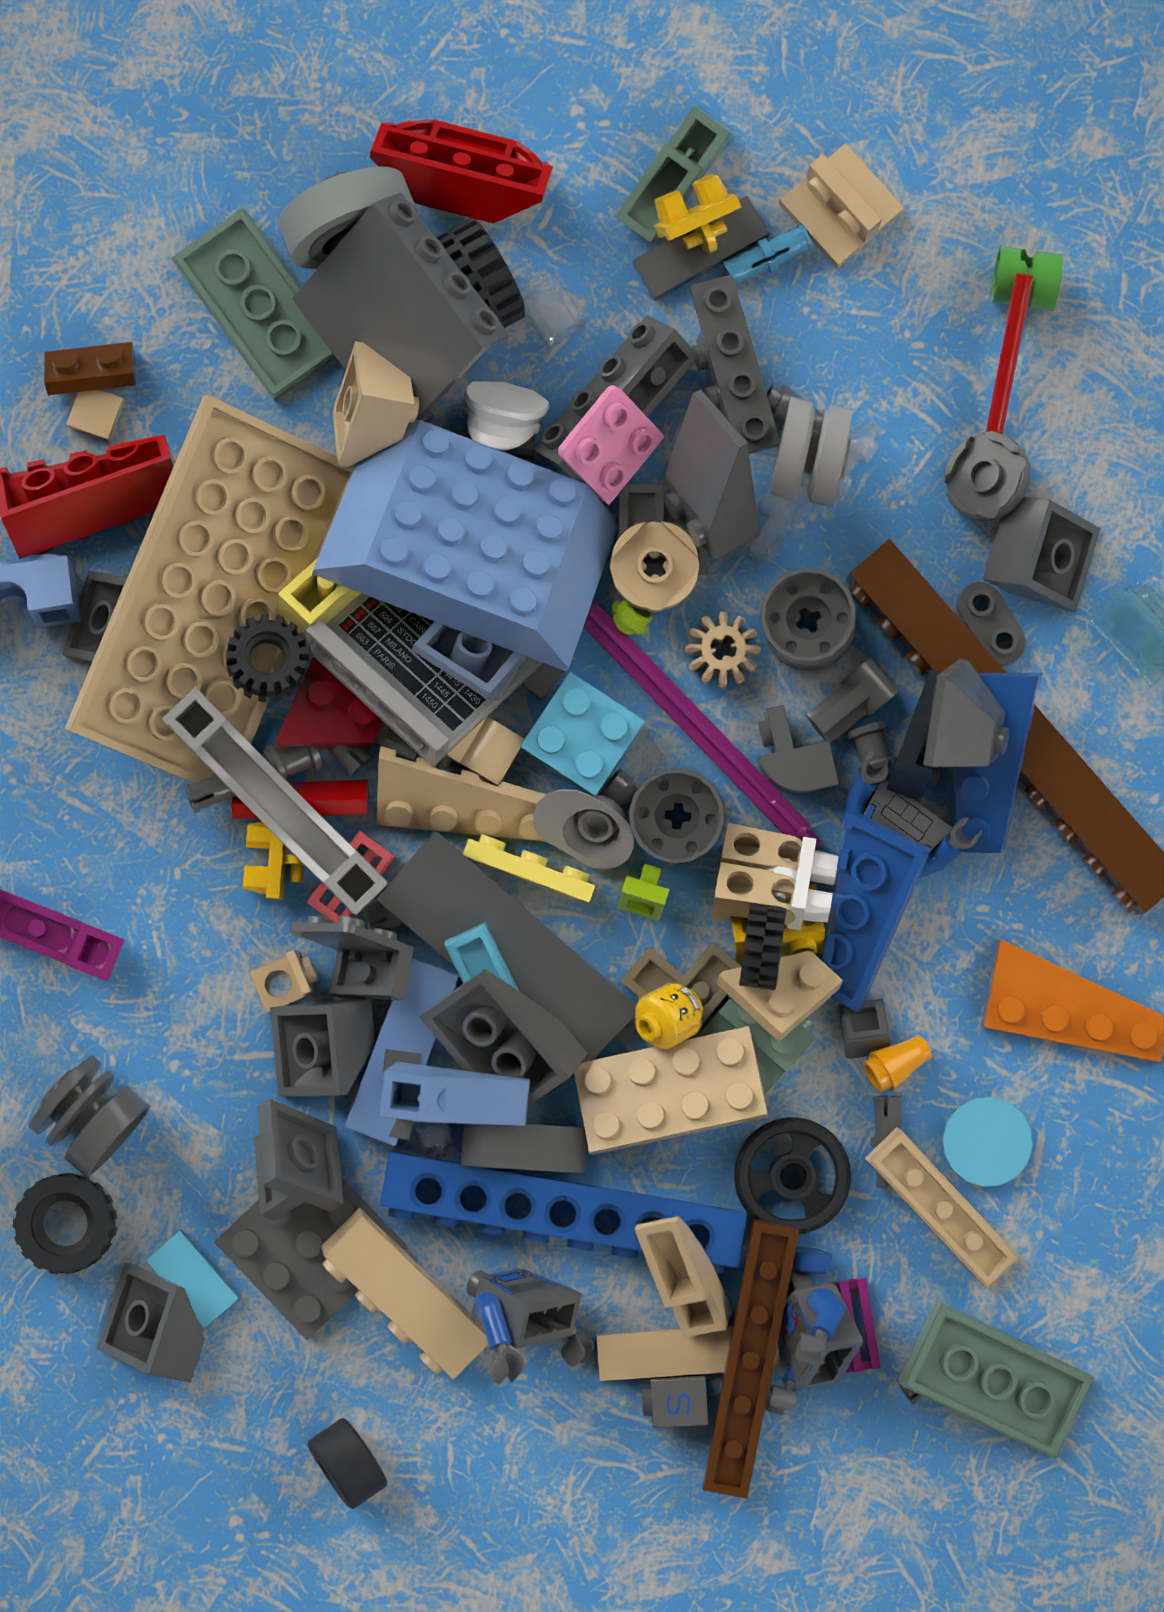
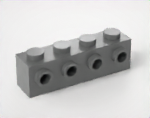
(642, 367)

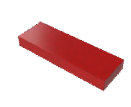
(325, 797)

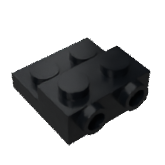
(910, 773)

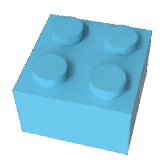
(582, 735)

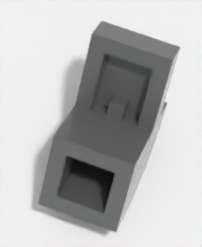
(790, 768)

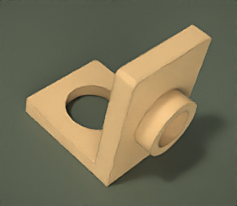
(300, 972)

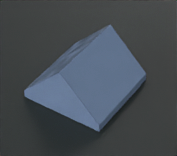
(469, 659)

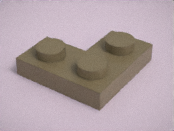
(654, 972)

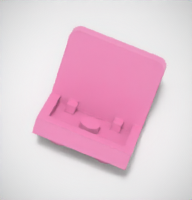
(610, 443)

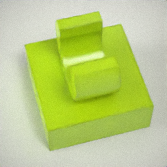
(644, 895)

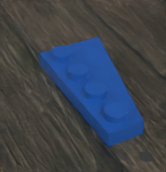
(989, 791)
(870, 899)

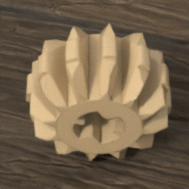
(728, 664)

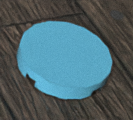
(987, 1141)

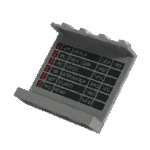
(373, 657)

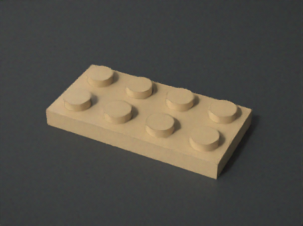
(670, 1091)

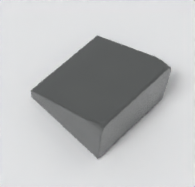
(864, 1029)

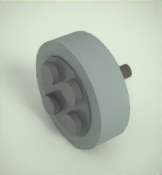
(328, 211)

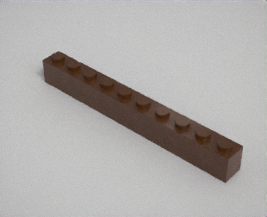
(1051, 768)

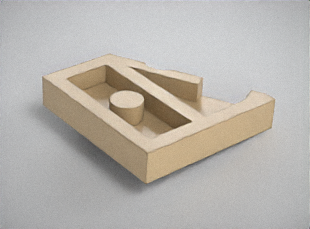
(800, 989)

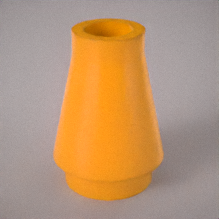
(894, 1064)

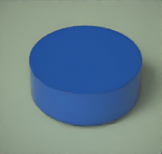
(811, 1260)

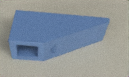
(453, 1096)

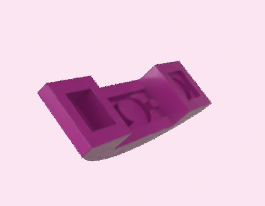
(58, 936)

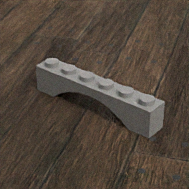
(274, 801)

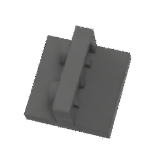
(296, 1161)

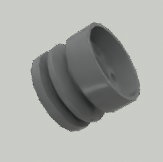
(819, 596)
(659, 795)
(89, 1115)

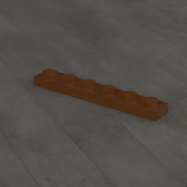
(750, 1358)

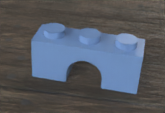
(46, 586)

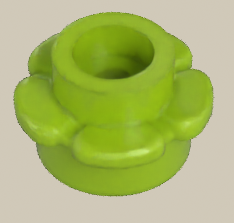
(631, 619)

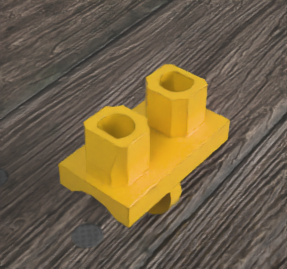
(677, 220)
(270, 879)

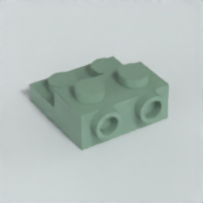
(772, 1056)

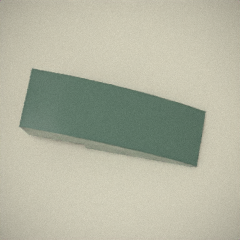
(675, 169)

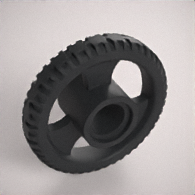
(805, 1137)

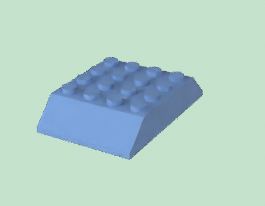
(472, 541)

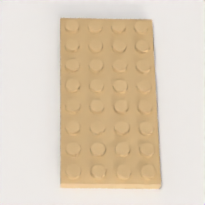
(225, 539)

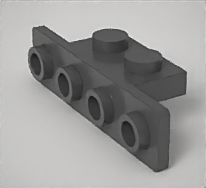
(731, 363)

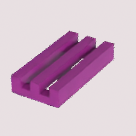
(873, 1362)

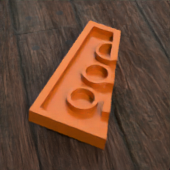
(1059, 1006)

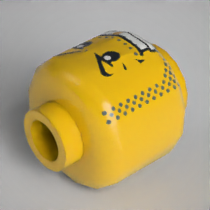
(668, 1015)

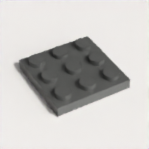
(287, 1258)

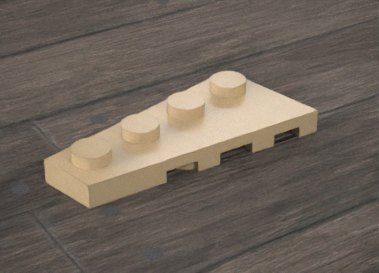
(438, 800)

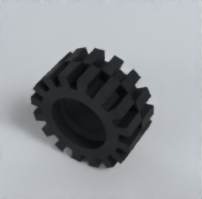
(275, 633)
(762, 947)

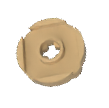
(654, 540)

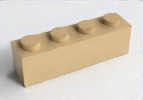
(405, 1294)

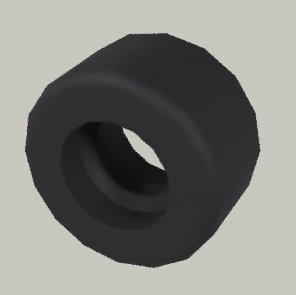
(347, 1463)

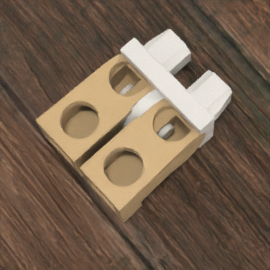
(772, 872)

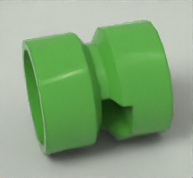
(1042, 265)

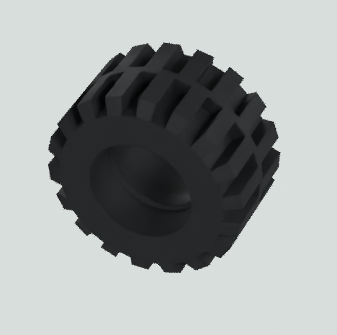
(486, 269)

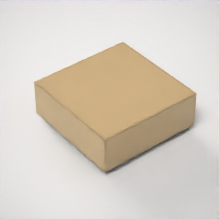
(96, 413)

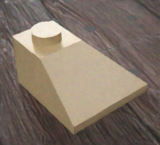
(371, 406)

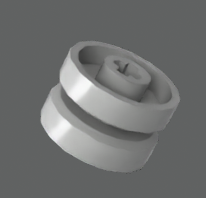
(812, 452)

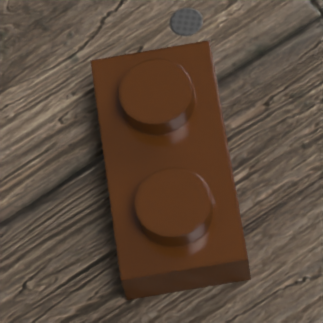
(89, 368)

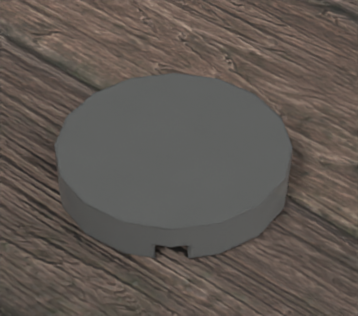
(987, 476)

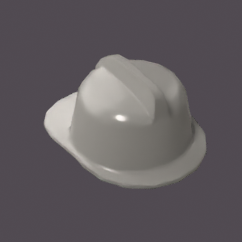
(585, 827)

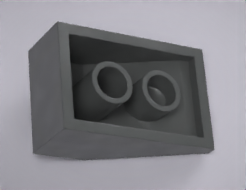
(711, 480)
(504, 1034)

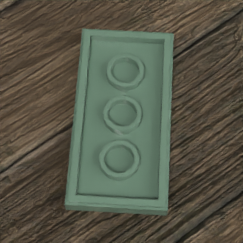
(253, 303)
(995, 1379)

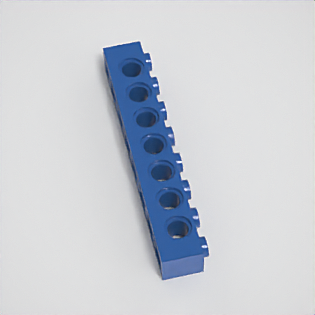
(406, 1170)

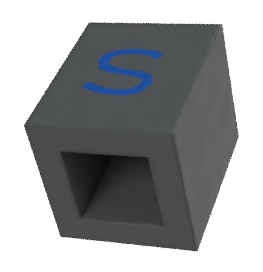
(676, 1401)

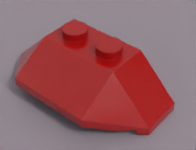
(462, 168)

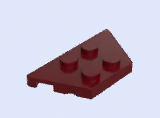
(327, 715)

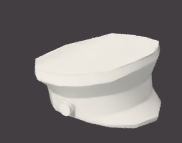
(503, 413)

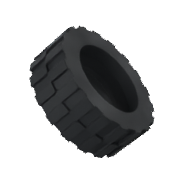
(31, 1233)

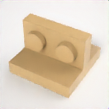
(841, 204)

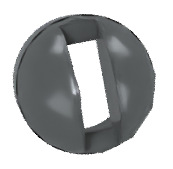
(620, 788)

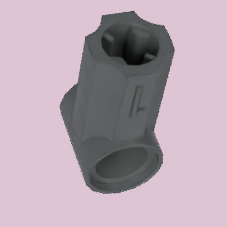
(859, 695)

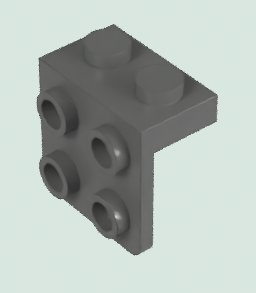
(366, 961)

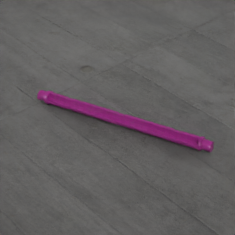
(696, 725)

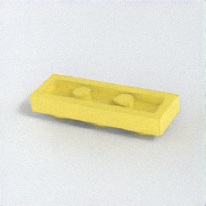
(530, 868)

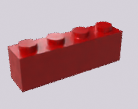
(84, 494)

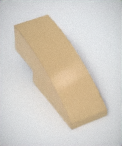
(684, 1276)

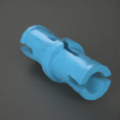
(768, 254)

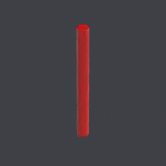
(1009, 352)

